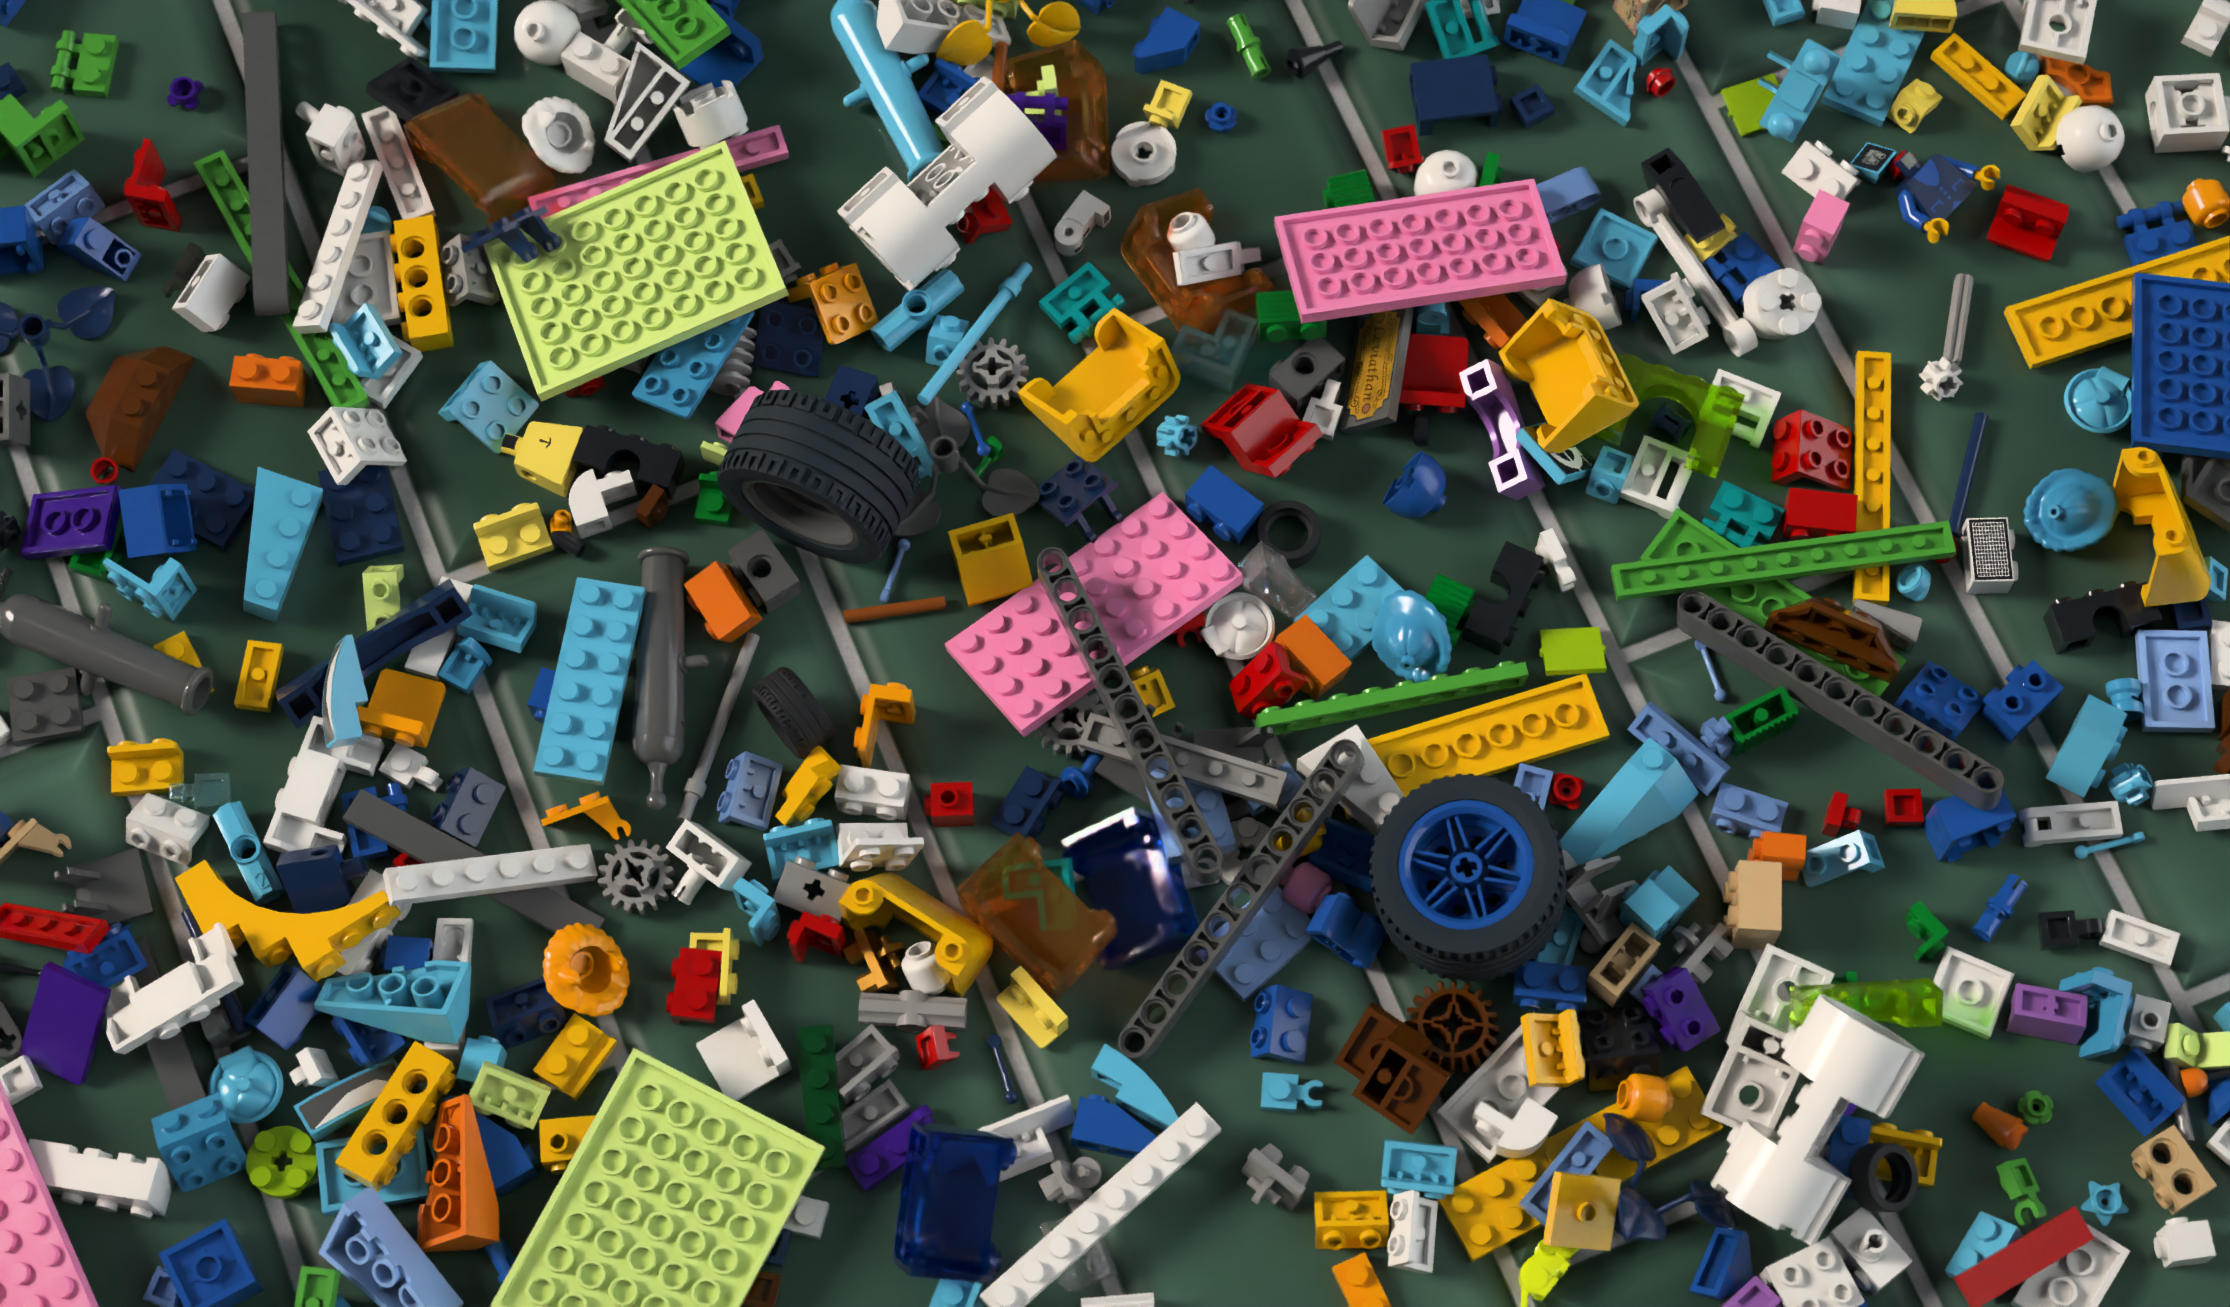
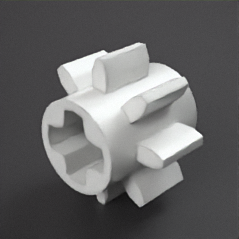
(1941, 379)

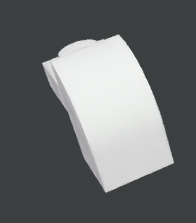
(2208, 26)
(590, 496)
(1517, 1136)

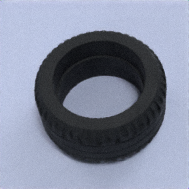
(793, 712)

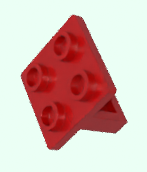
(2028, 223)

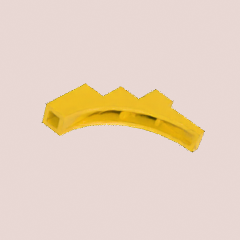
(276, 935)

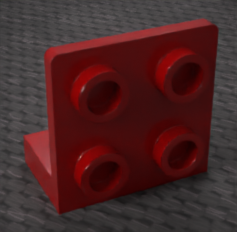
(144, 191)

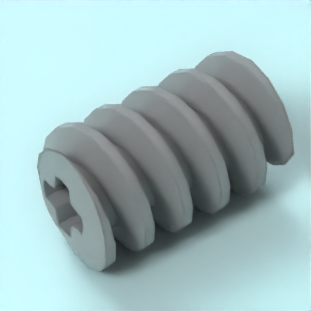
(733, 372)

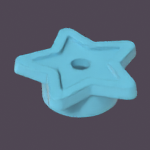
(2111, 1194)

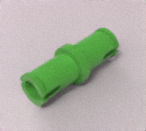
(1248, 46)

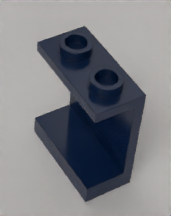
(1453, 91)

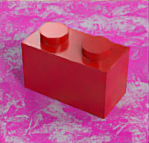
(1818, 514)

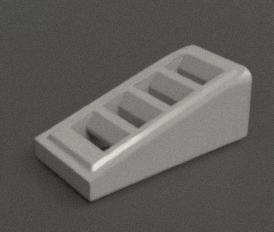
(1899, 627)

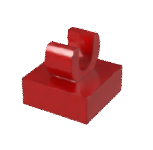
(1191, 625)
(1840, 816)
(933, 1047)

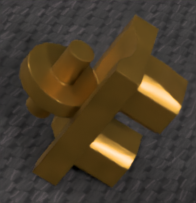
(881, 959)

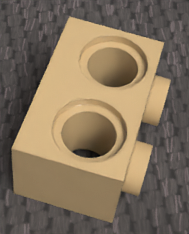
(2181, 1165)

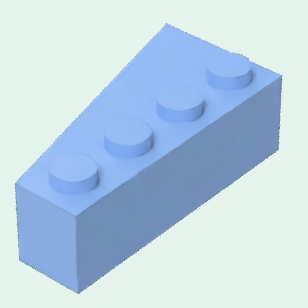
(383, 1257)

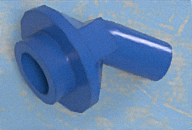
(1079, 781)

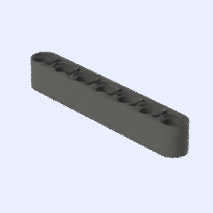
(174, 1055)

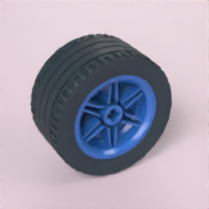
(1486, 938)

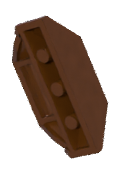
(135, 402)
(1837, 634)

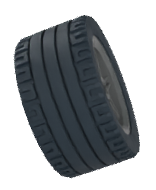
(818, 476)

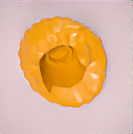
(585, 970)

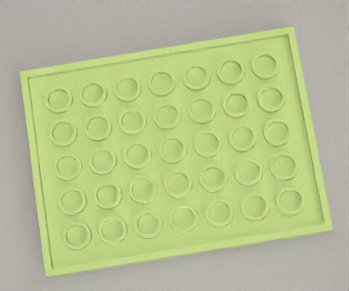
(637, 271)
(663, 1200)

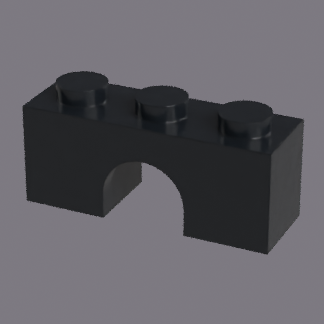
(605, 450)
(2072, 620)
(1492, 624)

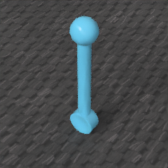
(2082, 852)

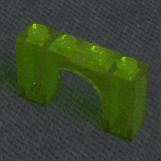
(1711, 407)

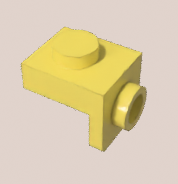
(1168, 105)
(1913, 105)
(1715, 243)

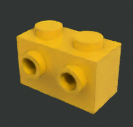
(561, 1140)

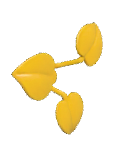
(971, 44)

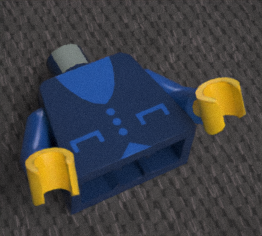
(1936, 189)

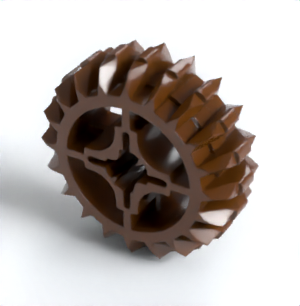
(1466, 1026)

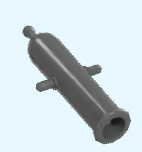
(103, 652)
(661, 667)

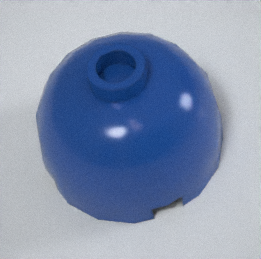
(1418, 488)

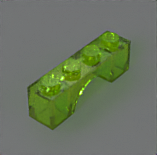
(1901, 1001)

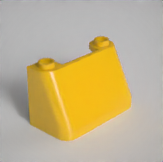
(1570, 373)
(1106, 390)
(2153, 499)
(961, 943)

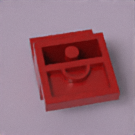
(1261, 430)

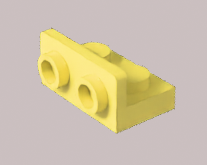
(513, 536)
(1033, 1009)

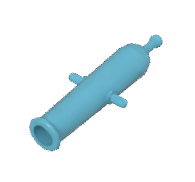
(886, 83)

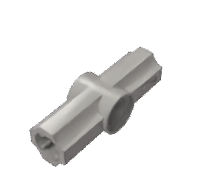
(912, 1011)

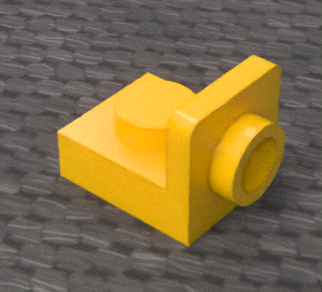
(1152, 688)

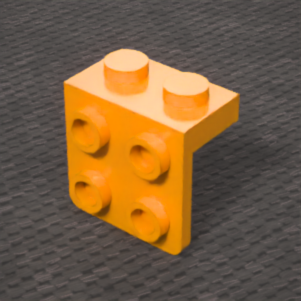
(839, 301)
(883, 703)
(402, 708)

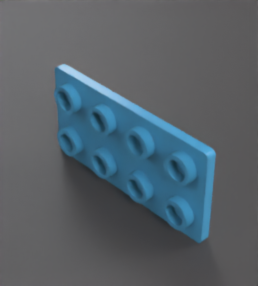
(686, 370)

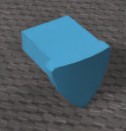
(465, 664)

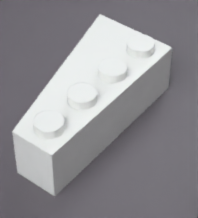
(107, 1181)

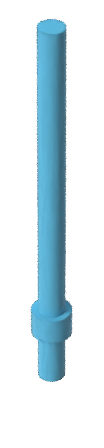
(1007, 291)

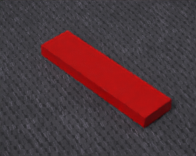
(51, 928)
(2023, 1257)

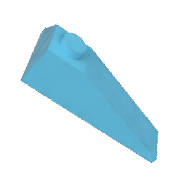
(1639, 798)
(415, 1003)

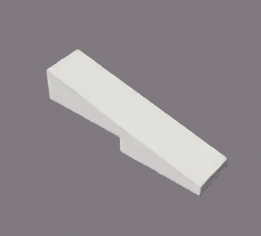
(452, 943)

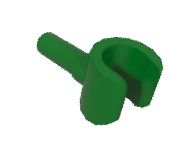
(996, 453)

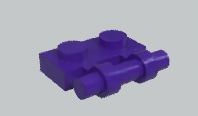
(1049, 125)

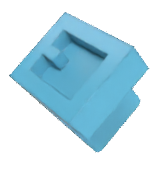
(1841, 857)

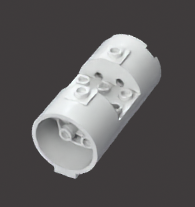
(988, 147)
(1780, 1171)

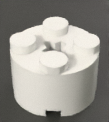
(711, 114)
(1784, 288)

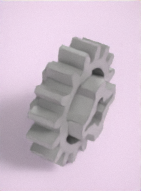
(1008, 372)
(1059, 730)
(626, 885)

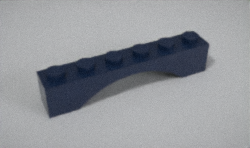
(409, 627)

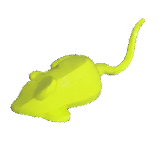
(1542, 1271)

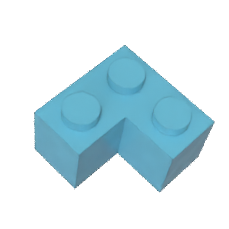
(2091, 741)
(1657, 902)

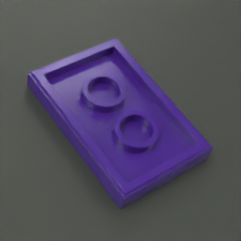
(71, 522)
(65, 1023)

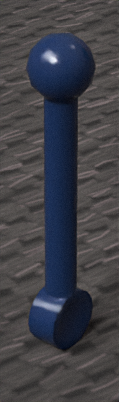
(994, 1043)

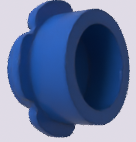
(1217, 124)

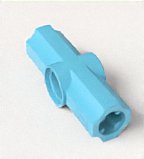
(903, 323)
(256, 870)

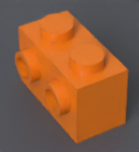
(269, 380)
(722, 602)
(1313, 656)

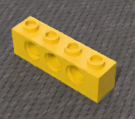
(435, 329)
(417, 1066)

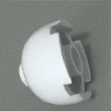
(545, 31)
(2090, 138)
(1445, 172)
(1591, 292)

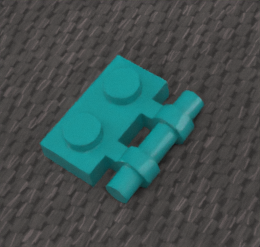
(1075, 296)
(1745, 512)

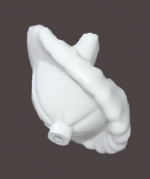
(560, 134)

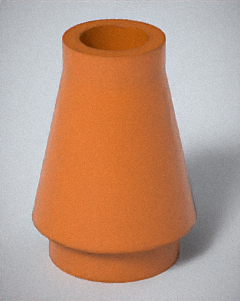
(2000, 1126)

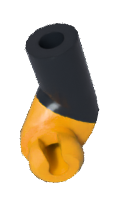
(562, 534)

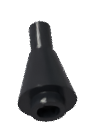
(1306, 59)

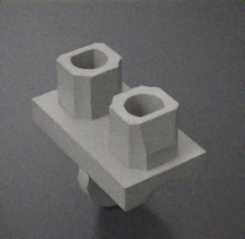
(1709, 941)
(1071, 1180)
(1271, 1180)

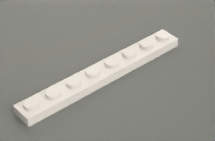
(1103, 1210)

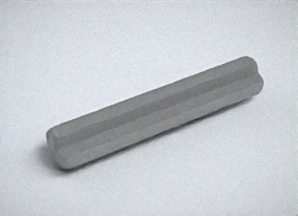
(1958, 318)

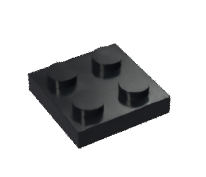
(410, 89)

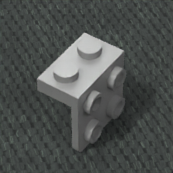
(1386, 22)

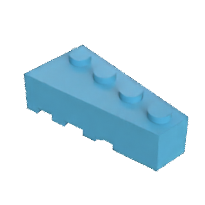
(279, 532)

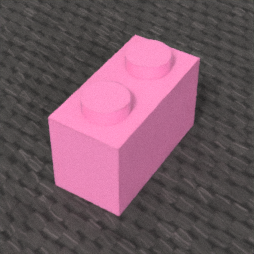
(1820, 227)

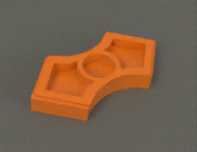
(2082, 80)

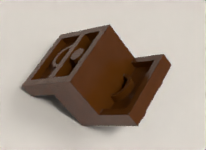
(1392, 1068)

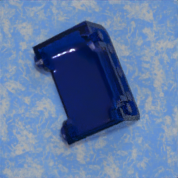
(1136, 885)
(950, 1202)

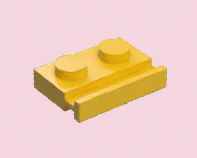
(575, 1056)

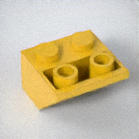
(990, 559)

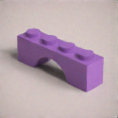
(1494, 400)

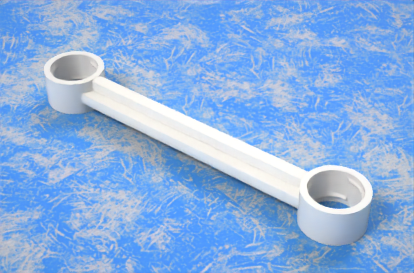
(1736, 332)

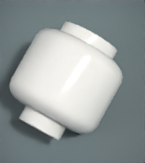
(1189, 232)
(922, 969)

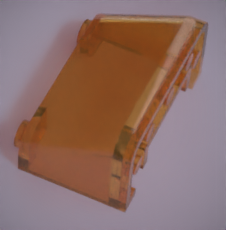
(1084, 83)
(480, 155)
(1151, 259)
(1035, 916)

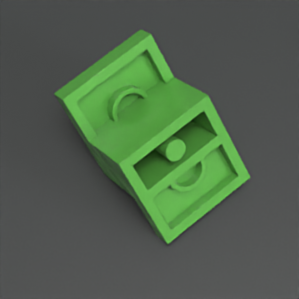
(39, 140)

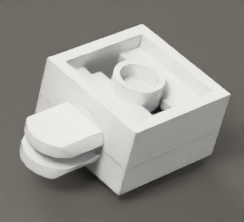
(2184, 98)

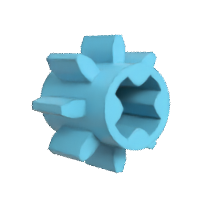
(1176, 435)
(2130, 784)

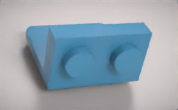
(2108, 1004)
(199, 1143)

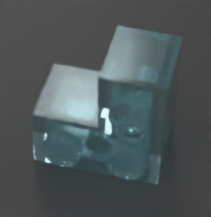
(1217, 357)

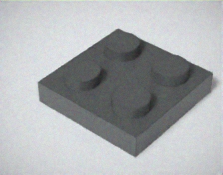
(45, 706)

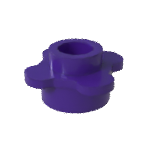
(182, 85)

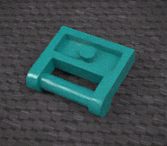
(1453, 30)

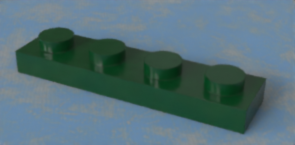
(821, 1094)

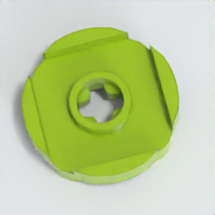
(268, 1147)

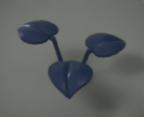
(87, 313)
(1634, 1215)

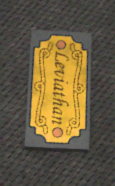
(1376, 370)

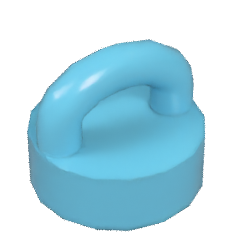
(2021, 67)
(377, 220)
(1914, 582)

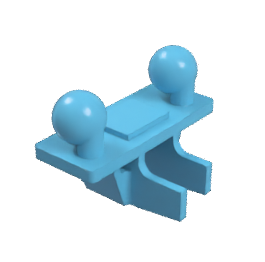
(1798, 90)

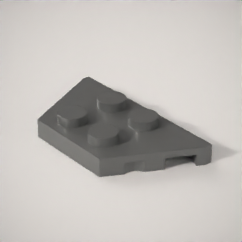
(2207, 487)

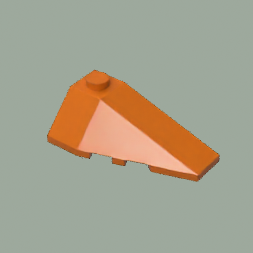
(461, 1197)

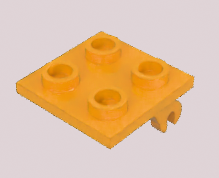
(596, 808)

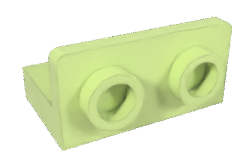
(508, 1095)

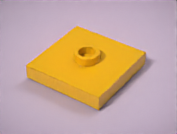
(1582, 1211)

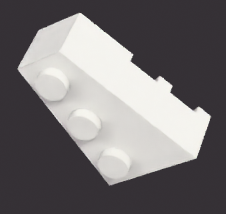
(1371, 792)

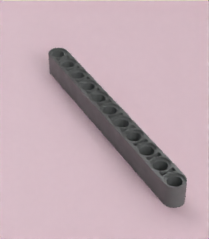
(266, 164)
(1843, 712)
(1134, 728)
(1243, 883)

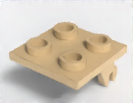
(33, 837)

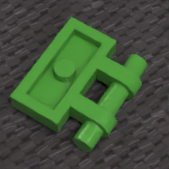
(94, 65)

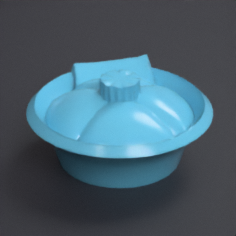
(2099, 400)
(248, 1083)

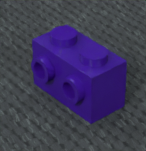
(1679, 1009)

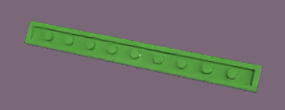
(317, 348)
(1782, 560)

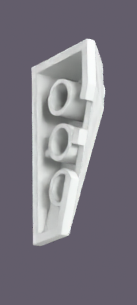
(924, 24)

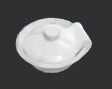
(1238, 626)

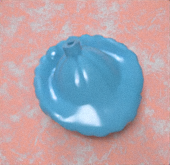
(2070, 510)
(1411, 636)

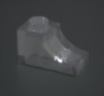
(1274, 581)

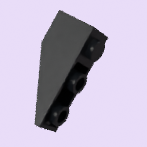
(1682, 195)

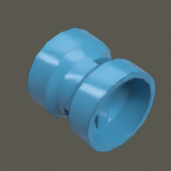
(2125, 695)

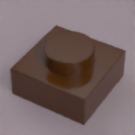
(652, 507)
(764, 1290)

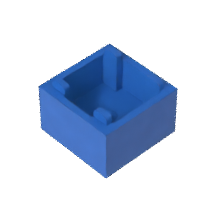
(19, 242)
(157, 520)
(1959, 827)
(212, 1268)

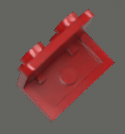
(1433, 372)
(1811, 449)

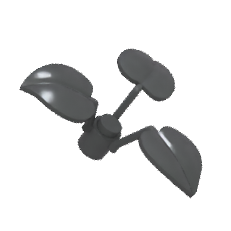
(944, 433)

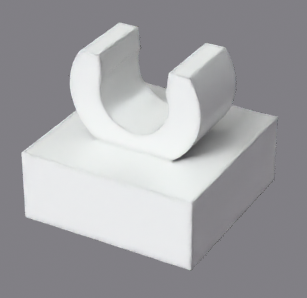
(314, 1069)

